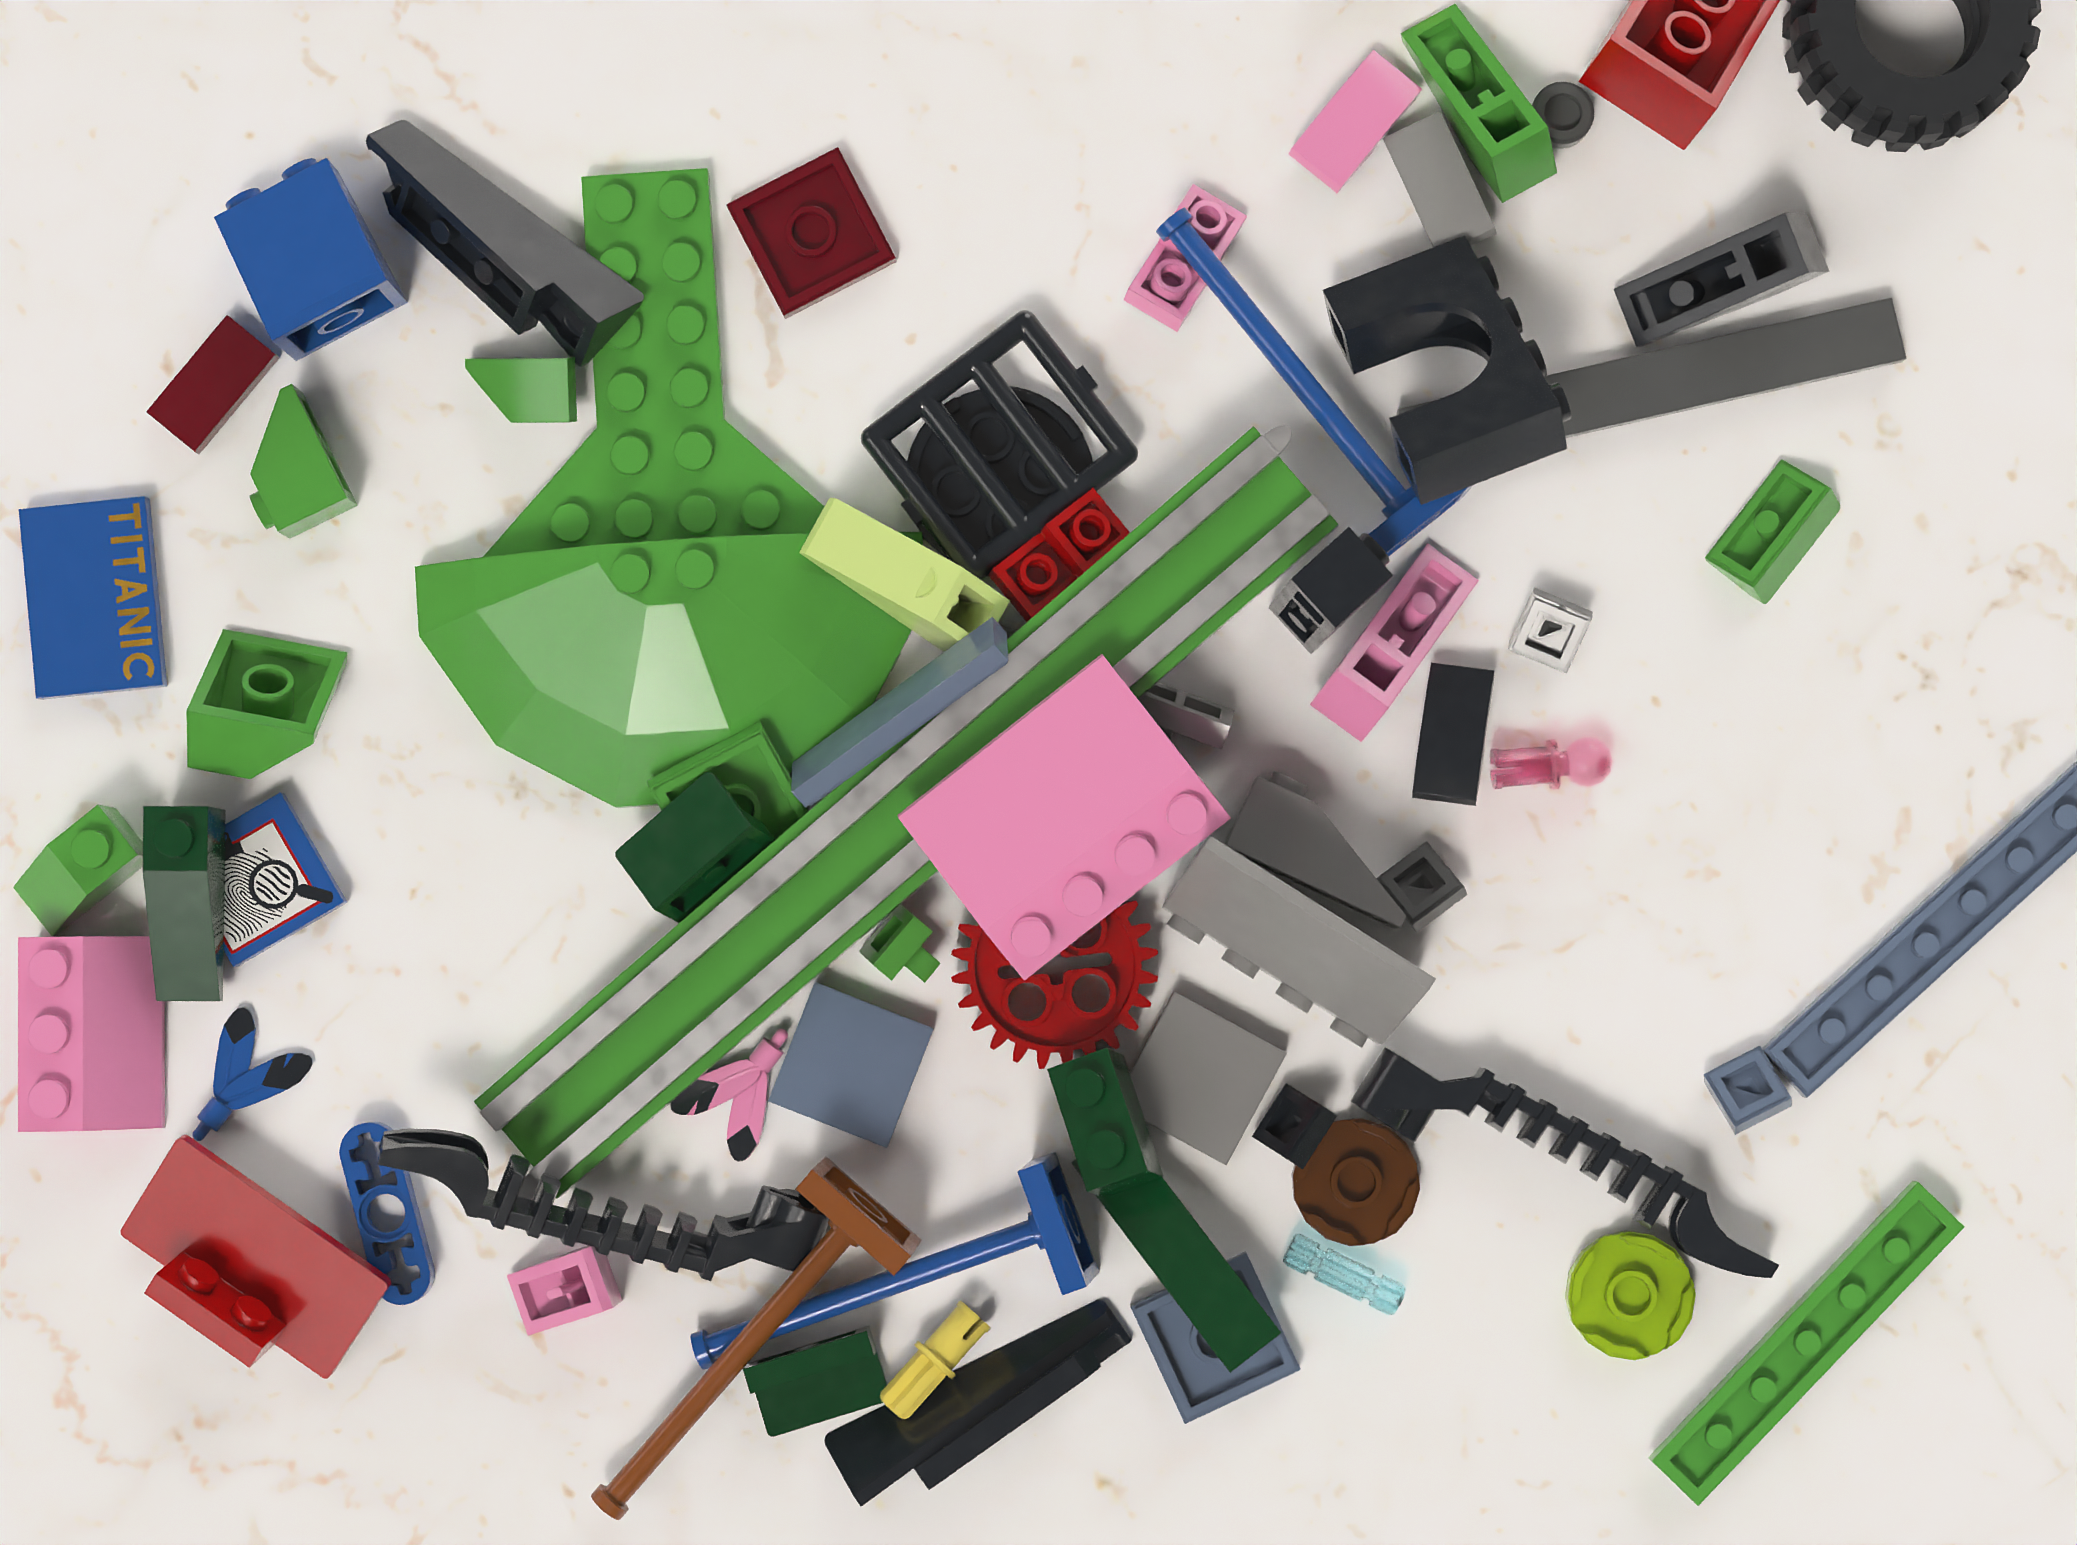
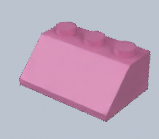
(89, 1035)

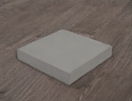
(1203, 1077)

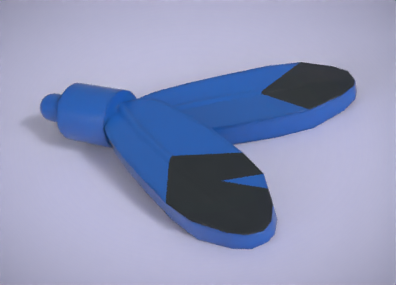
(236, 1084)

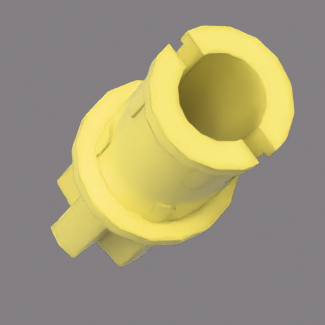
(933, 1361)

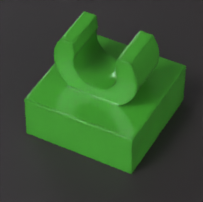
(899, 945)

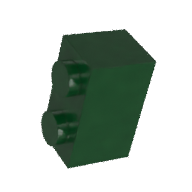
(1105, 1122)

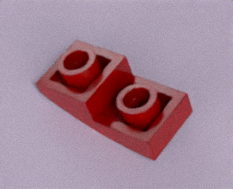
(1058, 554)

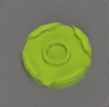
(1630, 1295)

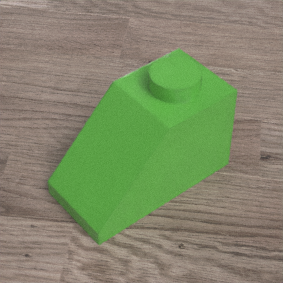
(296, 470)
(80, 868)

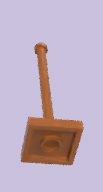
(854, 1221)

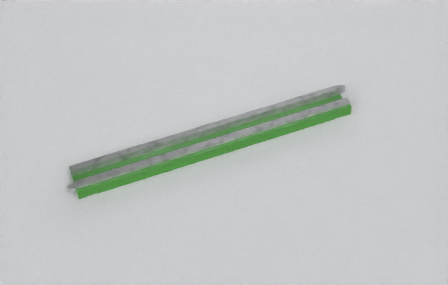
(853, 856)

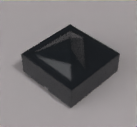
(1294, 1126)

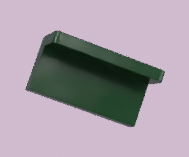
(692, 848)
(817, 1381)

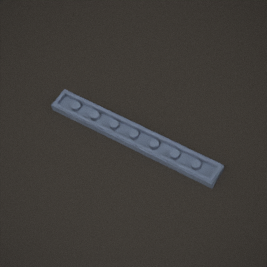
(1929, 939)

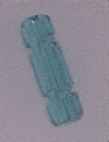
(1344, 1274)

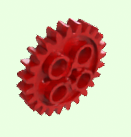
(1062, 1024)

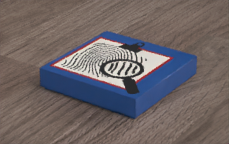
(272, 880)

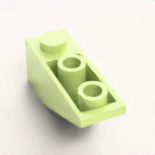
(901, 575)

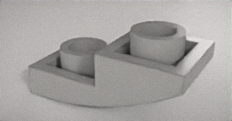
(1439, 182)

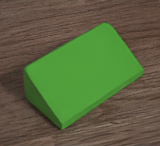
(1774, 531)

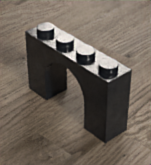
(1453, 301)

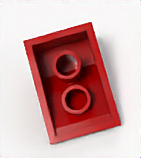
(1675, 60)

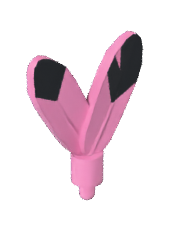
(747, 1085)

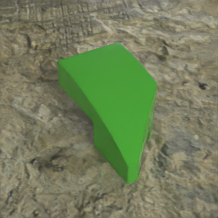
(528, 387)

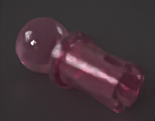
(1584, 762)

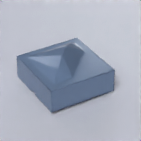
(1747, 1090)

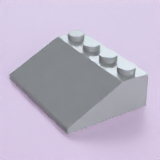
(1296, 943)

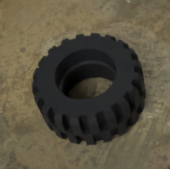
(1902, 107)

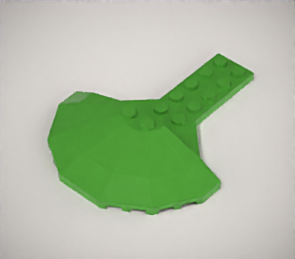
(662, 565)

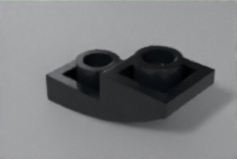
(1453, 734)

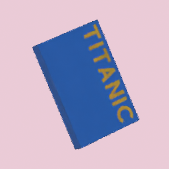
(92, 598)

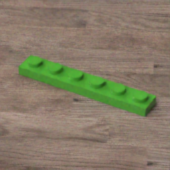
(1806, 1342)

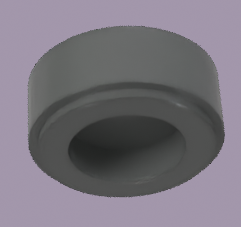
(1566, 112)

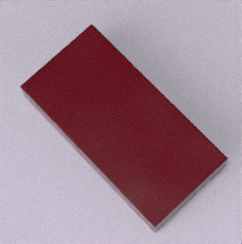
(212, 384)

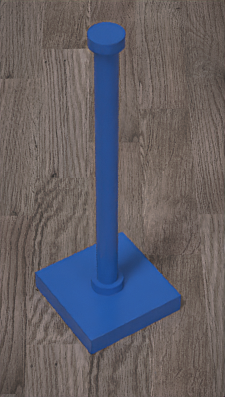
(1403, 510)
(1050, 1225)

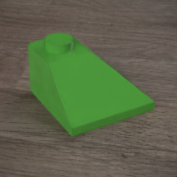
(259, 703)

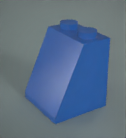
(308, 258)

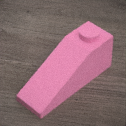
(1394, 643)

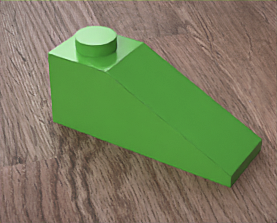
(1482, 103)

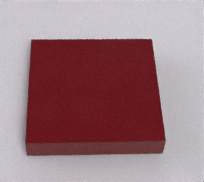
(811, 233)

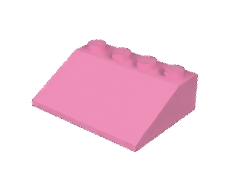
(1063, 817)

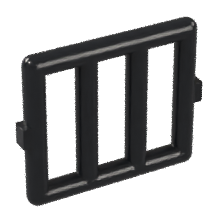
(978, 366)

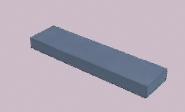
(899, 712)

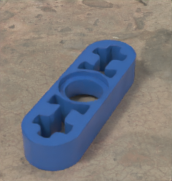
(370, 1234)

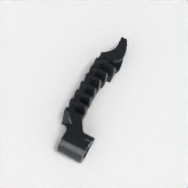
(1408, 1097)
(776, 1231)

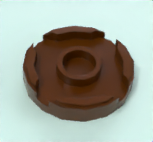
(1357, 1183)

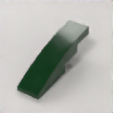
(1192, 1270)

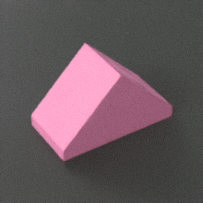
(564, 1289)

